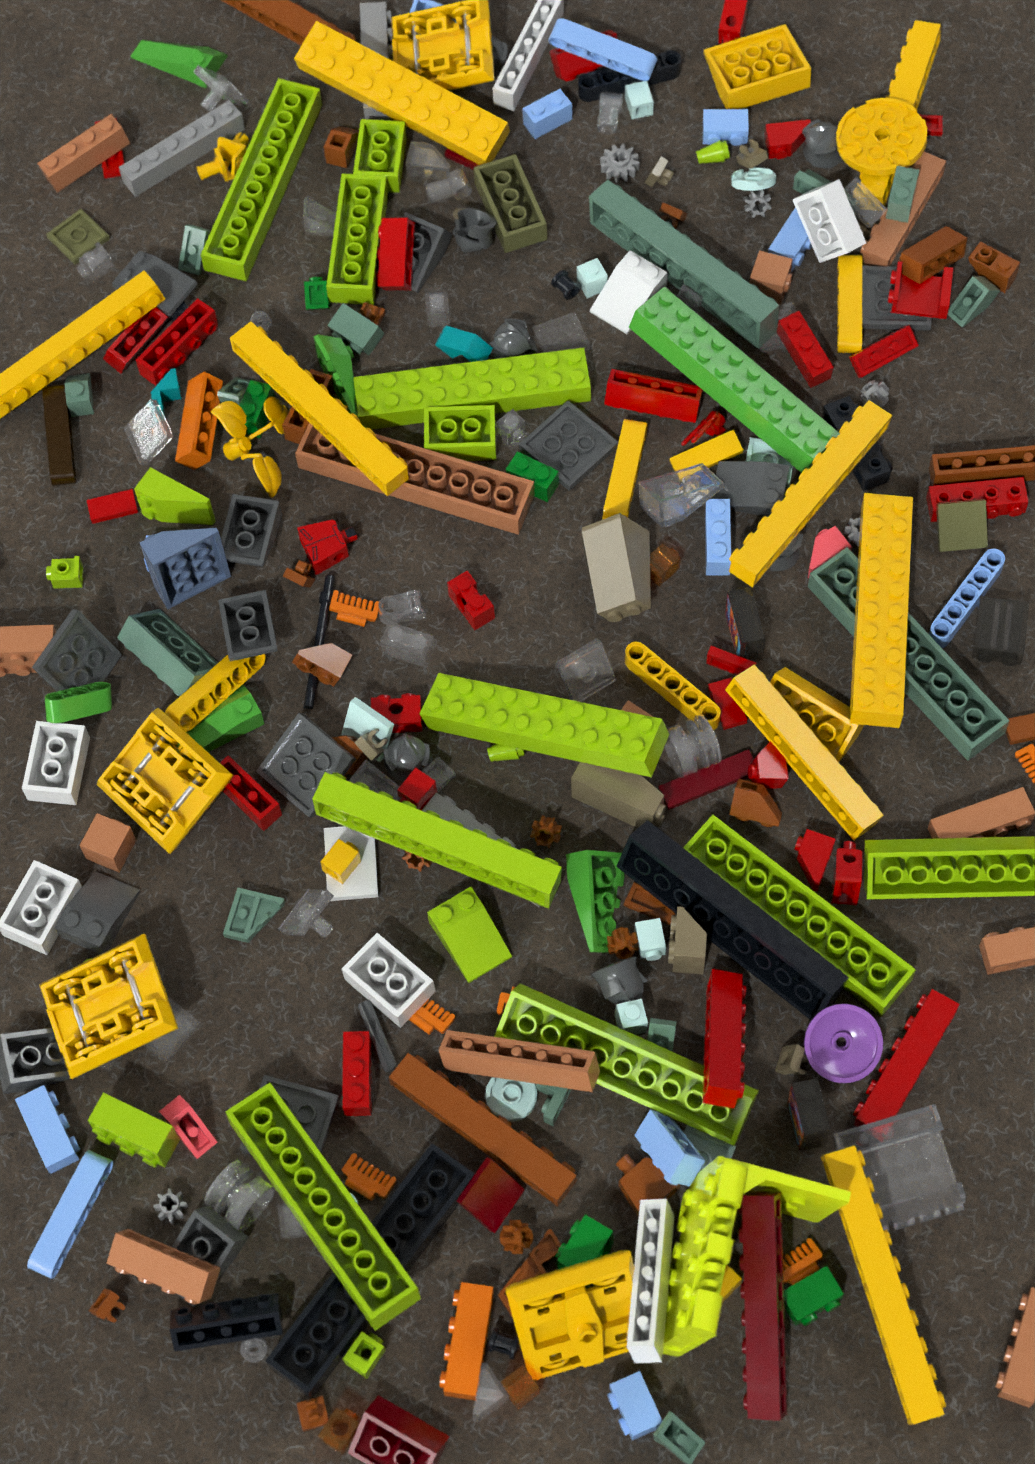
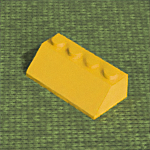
(818, 711)

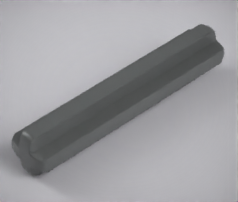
(377, 1036)

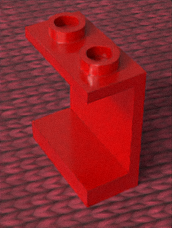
(924, 299)

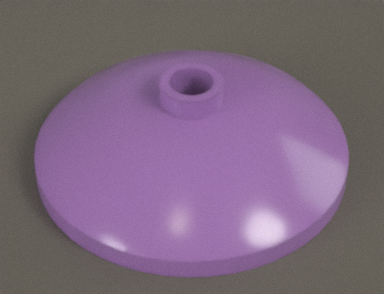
(861, 1047)

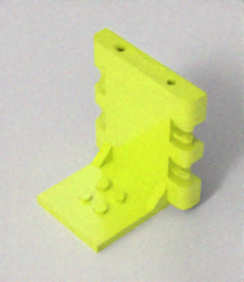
(707, 1246)

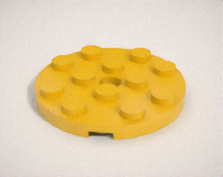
(887, 116)

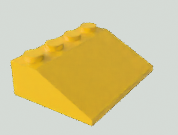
(758, 68)

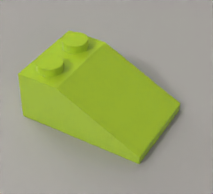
(172, 501)
(469, 934)

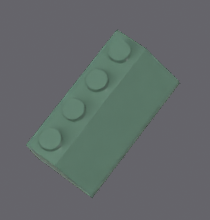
(166, 649)

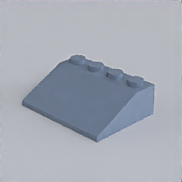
(184, 563)

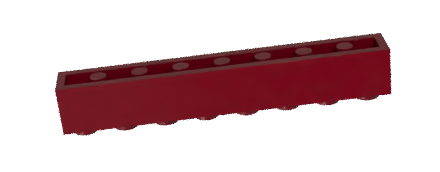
(763, 1305)

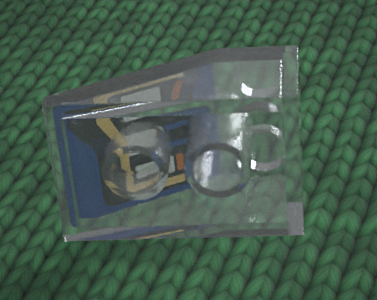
(678, 493)

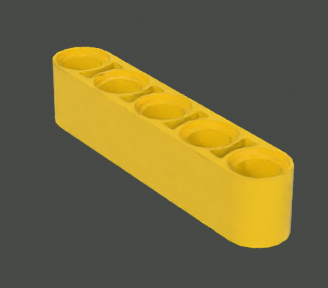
(849, 304)
(625, 468)
(669, 676)
(212, 690)

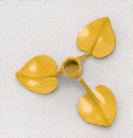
(234, 421)

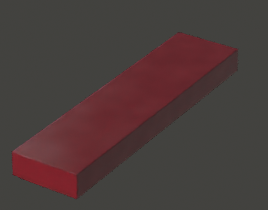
(706, 780)

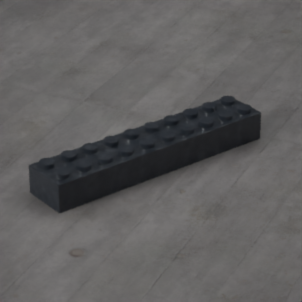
(732, 921)
(407, 1226)

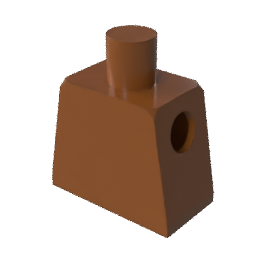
(643, 1182)

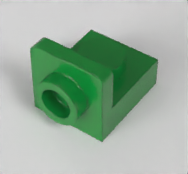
(316, 294)

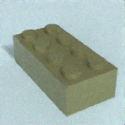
(511, 203)

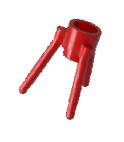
(711, 425)

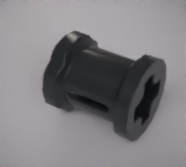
(565, 284)
(503, 1343)

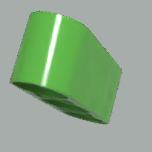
(78, 702)

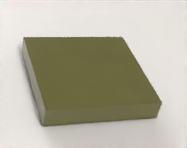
(77, 235)
(962, 525)

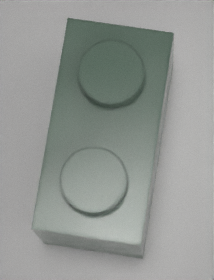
(902, 194)
(355, 329)

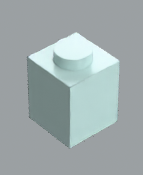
(639, 99)
(591, 277)
(650, 939)
(631, 1017)

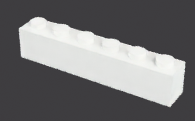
(526, 53)
(650, 1281)

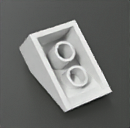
(627, 289)

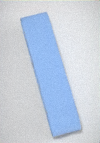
(603, 49)
(970, 589)
(69, 1213)

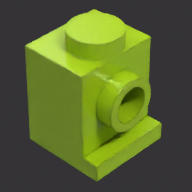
(65, 573)
(354, 1355)

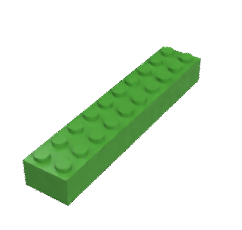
(732, 379)

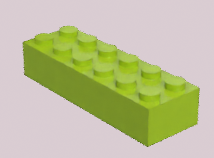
(356, 239)

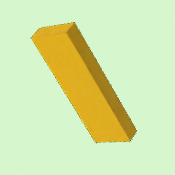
(709, 453)

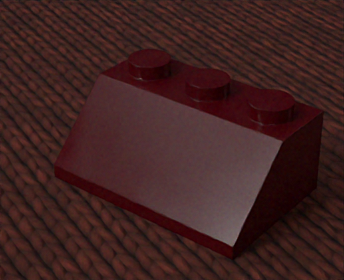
(395, 1437)

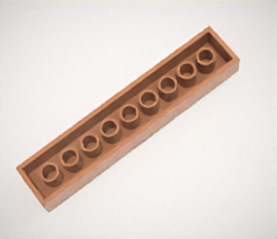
(433, 481)

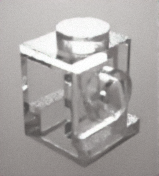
(95, 263)
(511, 429)

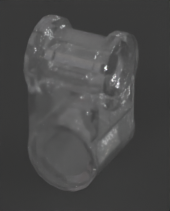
(402, 606)

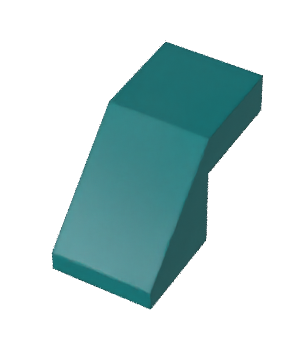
(460, 342)
(167, 389)

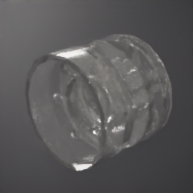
(695, 744)
(239, 1195)

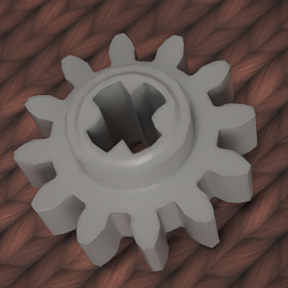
(619, 163)

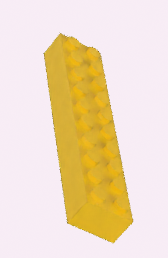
(402, 94)
(881, 611)

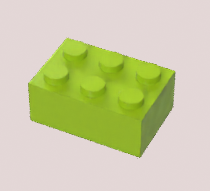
(381, 150)
(461, 431)
(133, 1131)

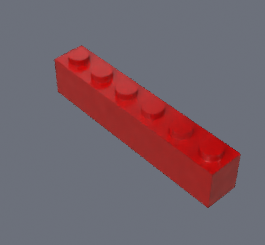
(723, 1039)
(908, 1060)

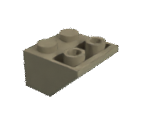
(688, 944)

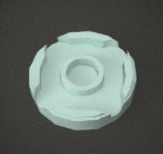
(756, 179)
(512, 1105)

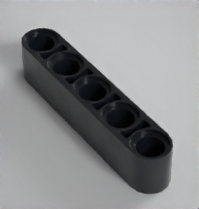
(609, 80)

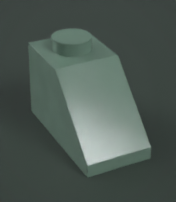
(972, 300)
(79, 395)

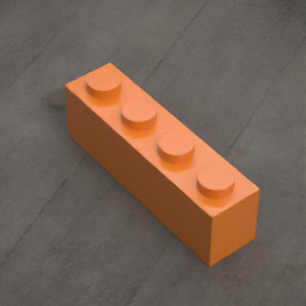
(198, 422)
(468, 1340)

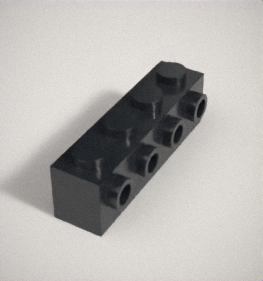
(873, 468)
(226, 1322)

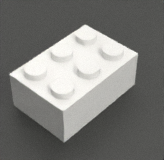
(829, 221)
(56, 763)
(38, 907)
(388, 980)

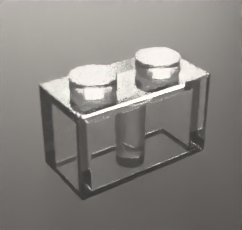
(864, 203)
(407, 644)

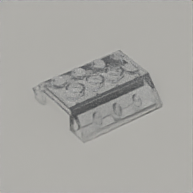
(907, 1167)

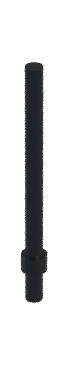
(324, 600)

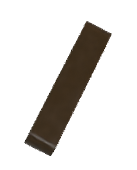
(58, 435)

